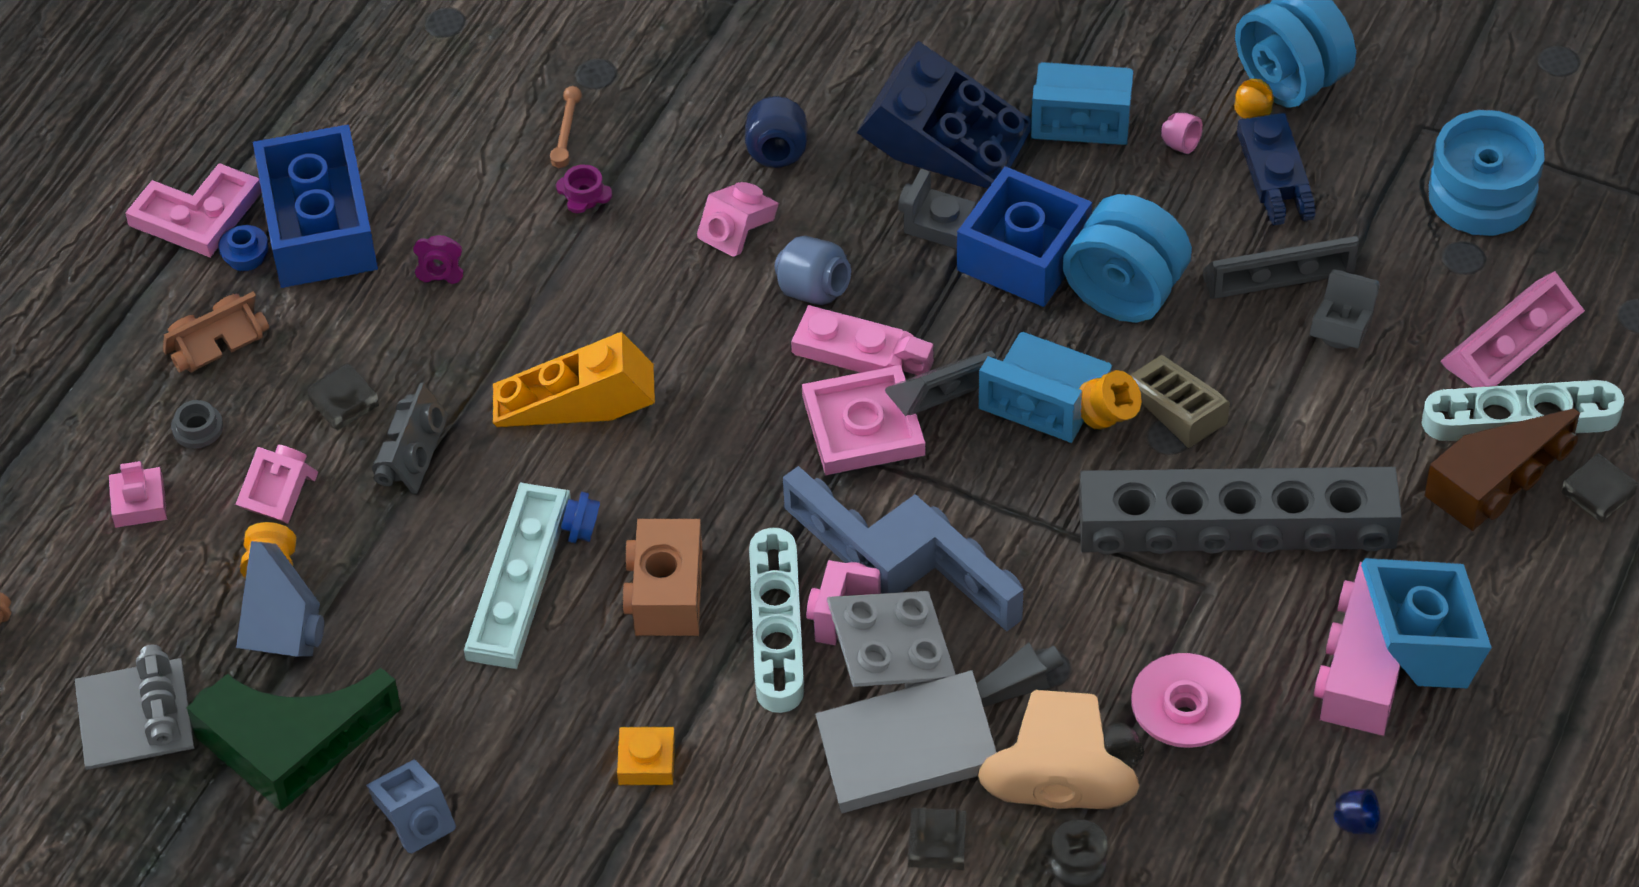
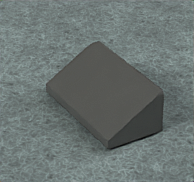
(938, 385)

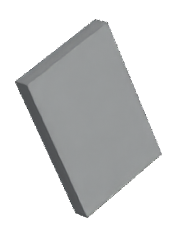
(906, 741)

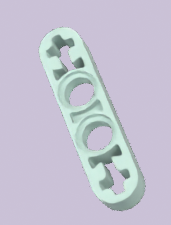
(1521, 403)
(778, 618)

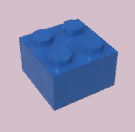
(1020, 235)

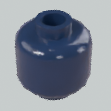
(776, 132)

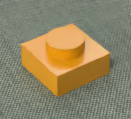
(646, 756)

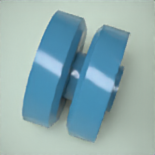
(1296, 47)
(1486, 172)
(1127, 258)

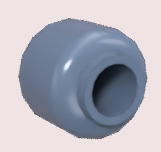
(812, 270)

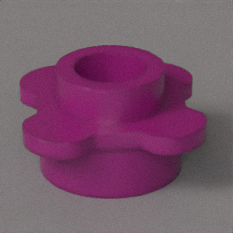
(583, 188)
(442, 249)

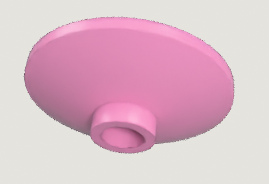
(1191, 683)

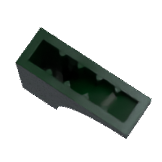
(289, 741)

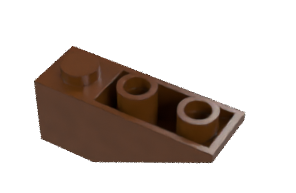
(1491, 465)

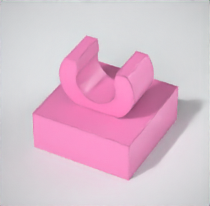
(137, 495)

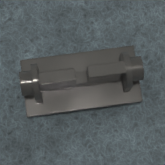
(416, 431)

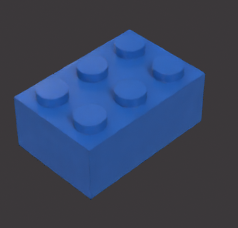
(315, 206)

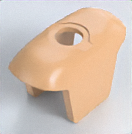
(1060, 758)

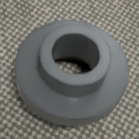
(200, 415)

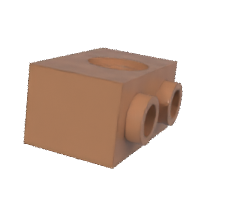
(668, 603)

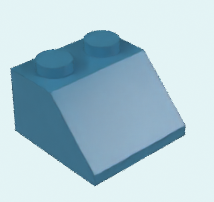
(1428, 619)

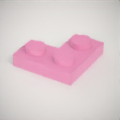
(198, 219)

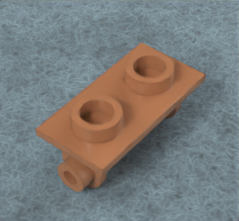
(196, 338)

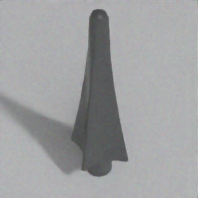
(1019, 675)

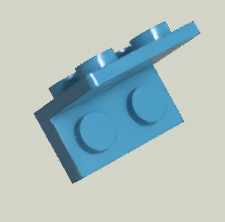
(1082, 103)
(1039, 385)

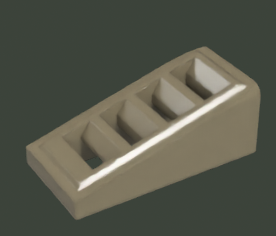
(1188, 427)

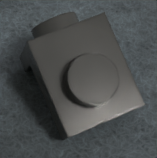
(1346, 310)

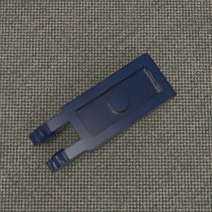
(1275, 166)

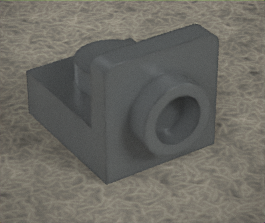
(931, 212)

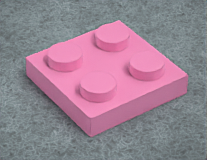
(859, 422)

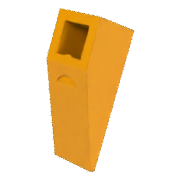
(581, 386)

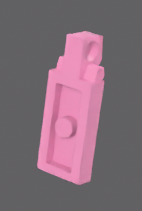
(859, 343)

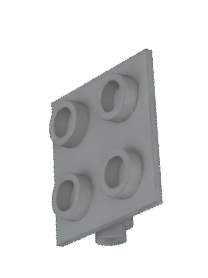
(890, 638)
(134, 711)

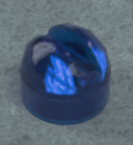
(1357, 811)

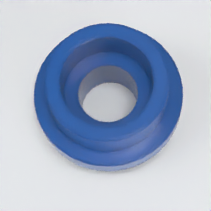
(243, 247)
(580, 518)

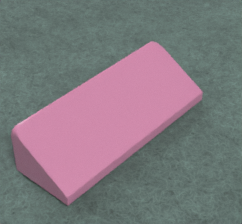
(1514, 333)

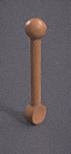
(560, 155)

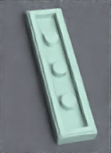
(517, 576)

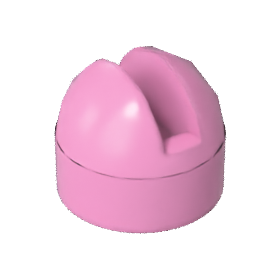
(1182, 132)

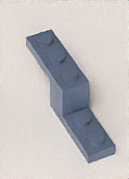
(905, 546)

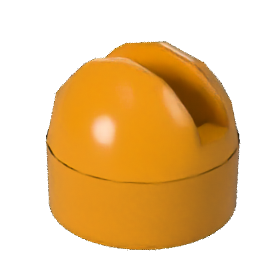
(1254, 99)

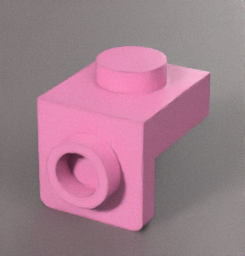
(732, 213)
(839, 580)

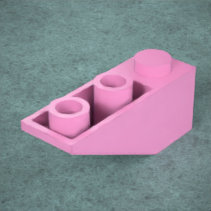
(1363, 672)

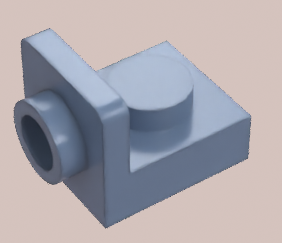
(413, 805)

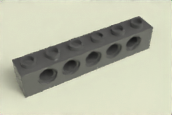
(1239, 509)

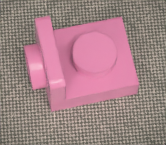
(275, 482)

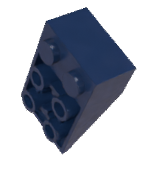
(944, 120)

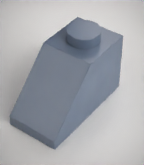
(277, 606)

